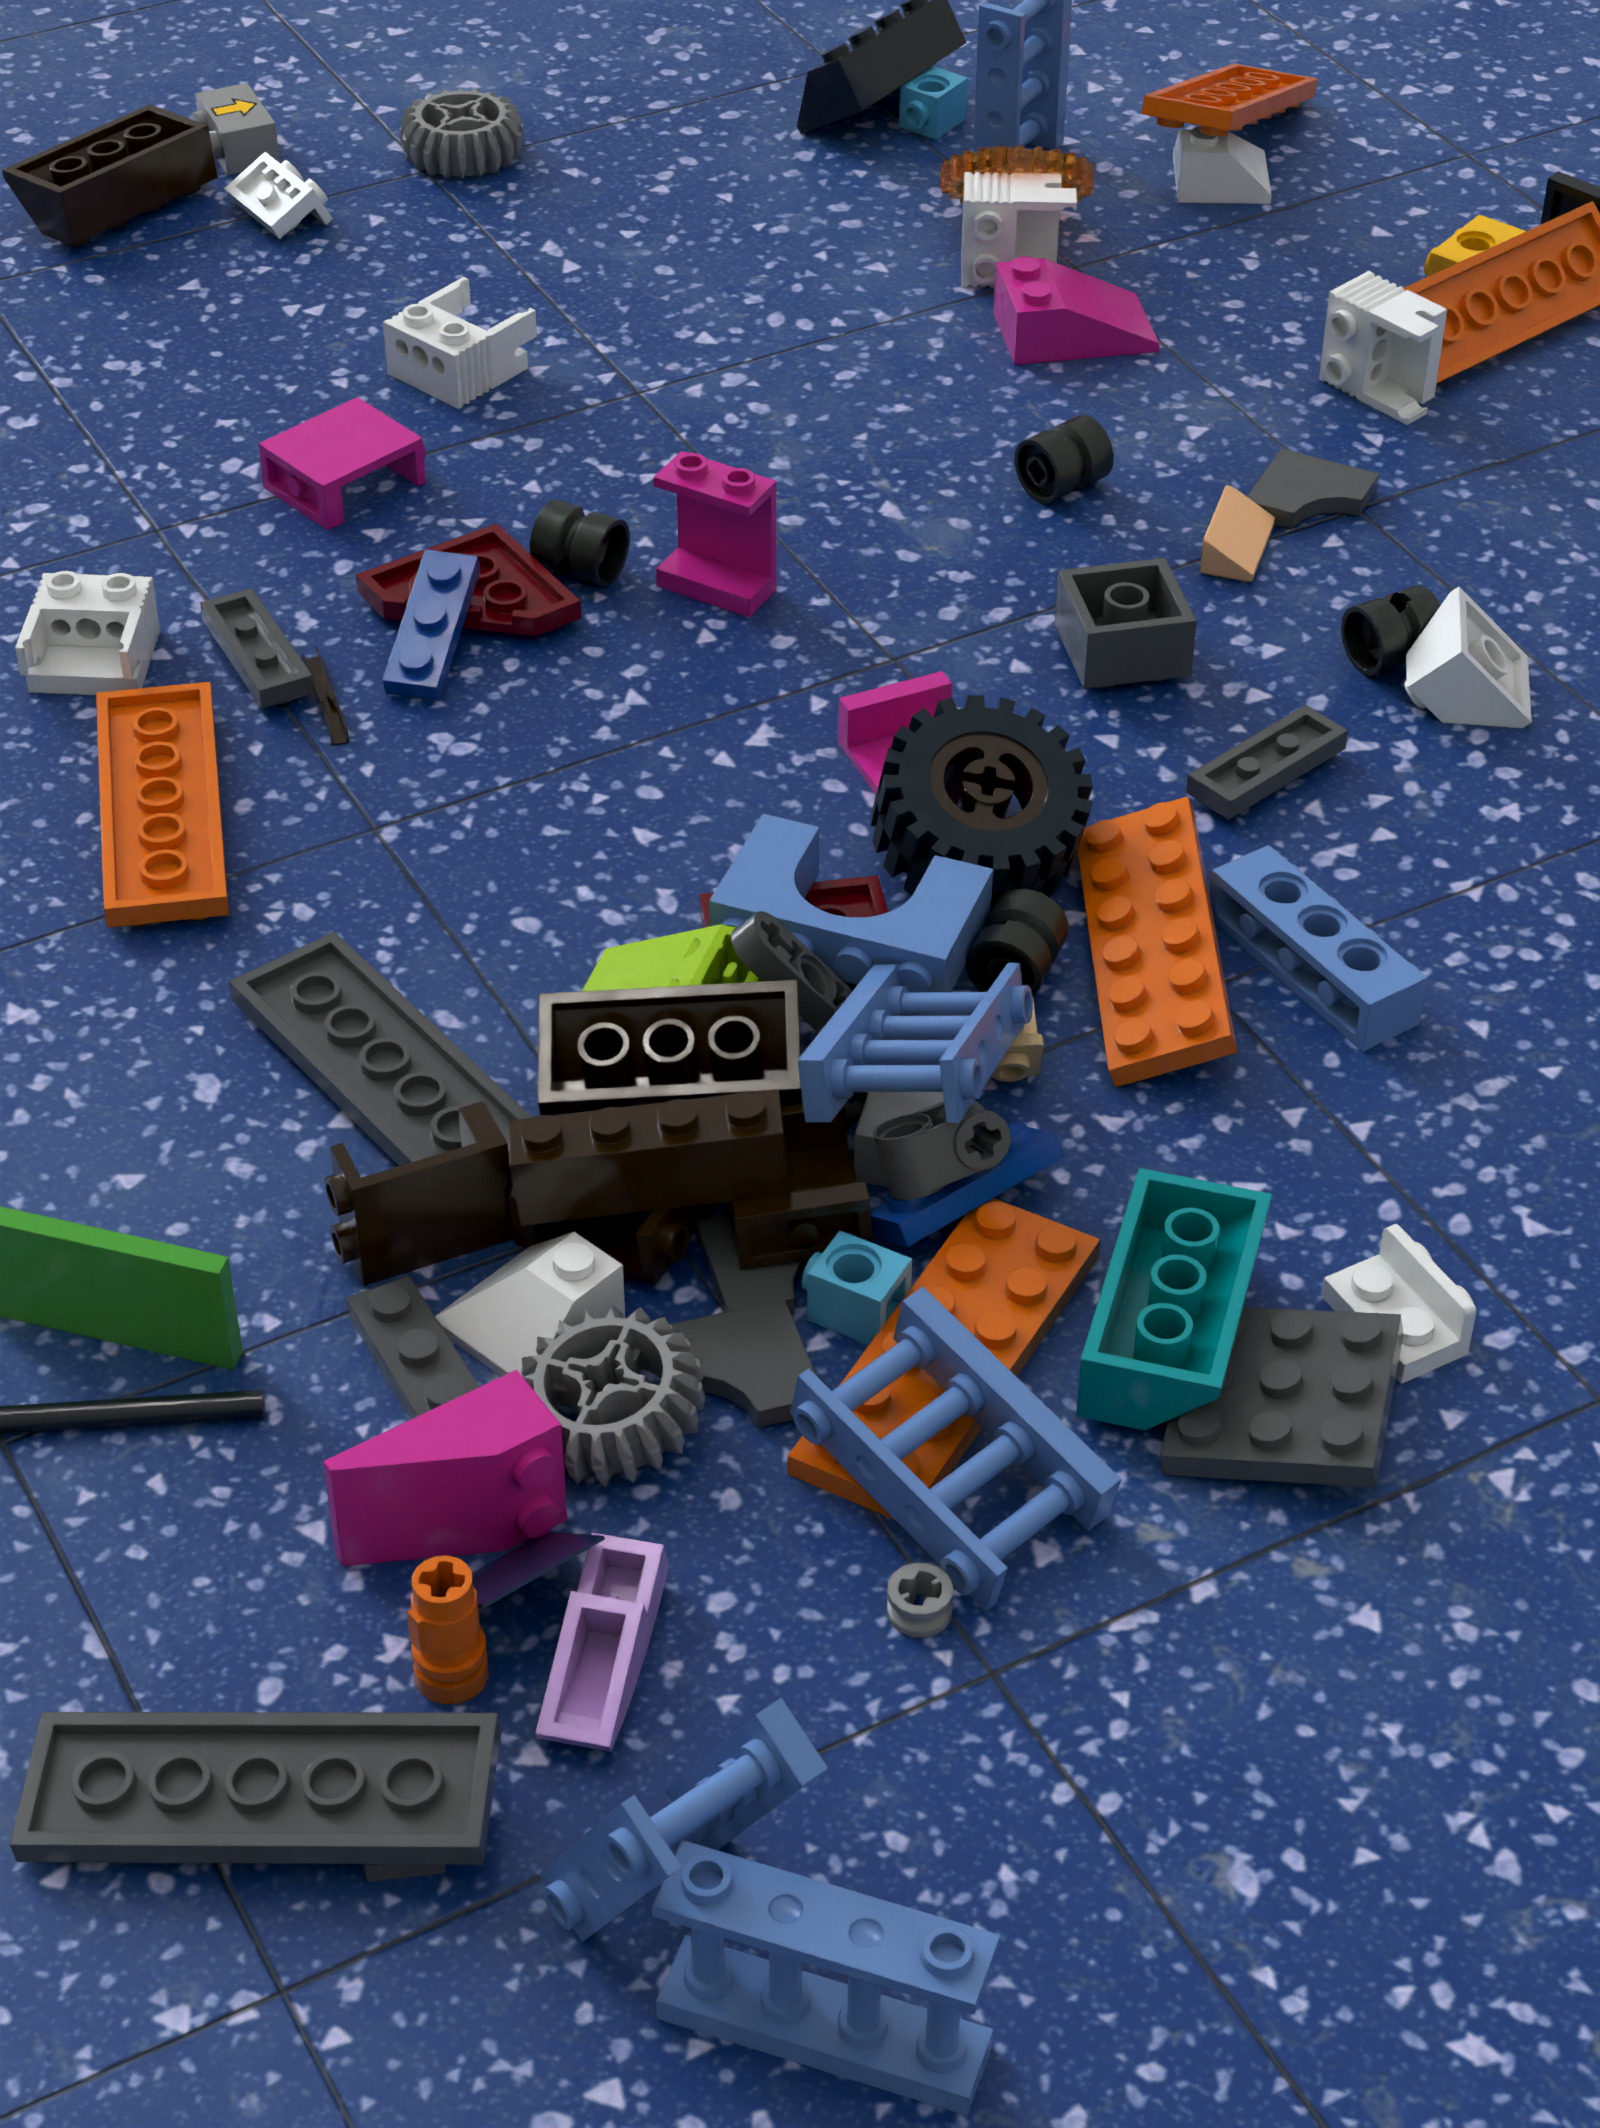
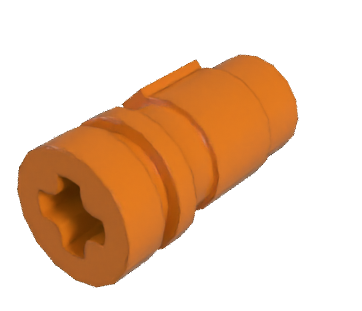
(446, 1632)

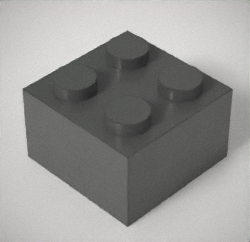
(1125, 623)

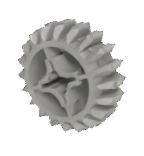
(461, 133)
(620, 1414)

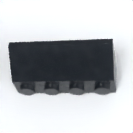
(878, 61)

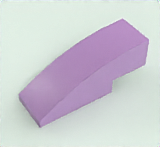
(603, 1643)

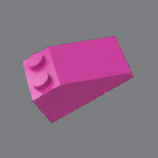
(1066, 314)
(451, 1480)

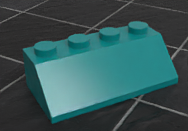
(1170, 1300)

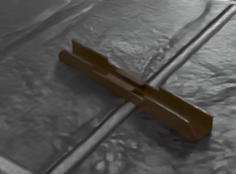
(327, 701)

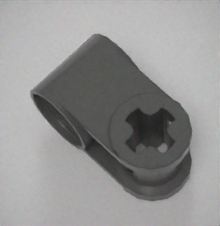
(926, 1153)

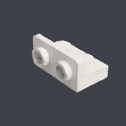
(277, 195)
(1407, 1282)

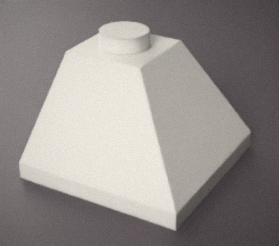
(1219, 169)
(1468, 668)
(528, 1298)

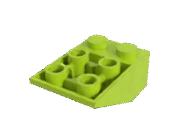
(672, 960)

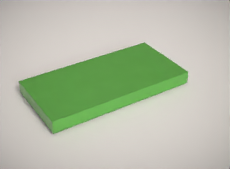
(118, 1288)

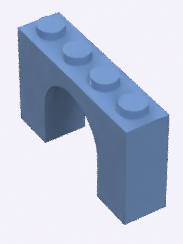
(922, 936)

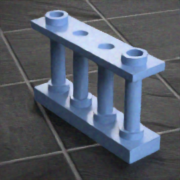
(1022, 74)
(912, 1042)
(976, 1387)
(709, 1806)
(813, 2018)

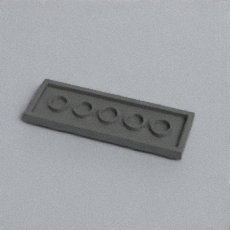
(369, 1049)
(259, 1788)

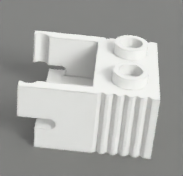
(1009, 220)
(1383, 345)
(451, 356)
(88, 633)

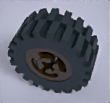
(995, 758)

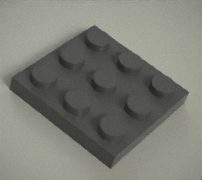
(1297, 1401)

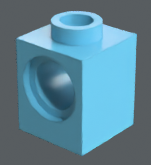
(933, 102)
(855, 1286)

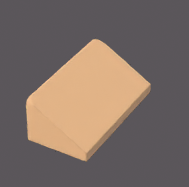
(1236, 537)

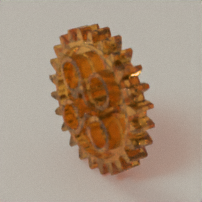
(1005, 159)

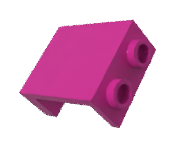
(333, 449)
(722, 534)
(874, 716)

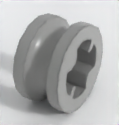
(902, 1591)

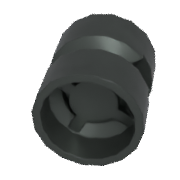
(1063, 459)
(578, 544)
(1384, 630)
(1022, 930)

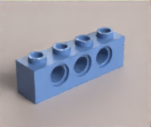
(1317, 948)

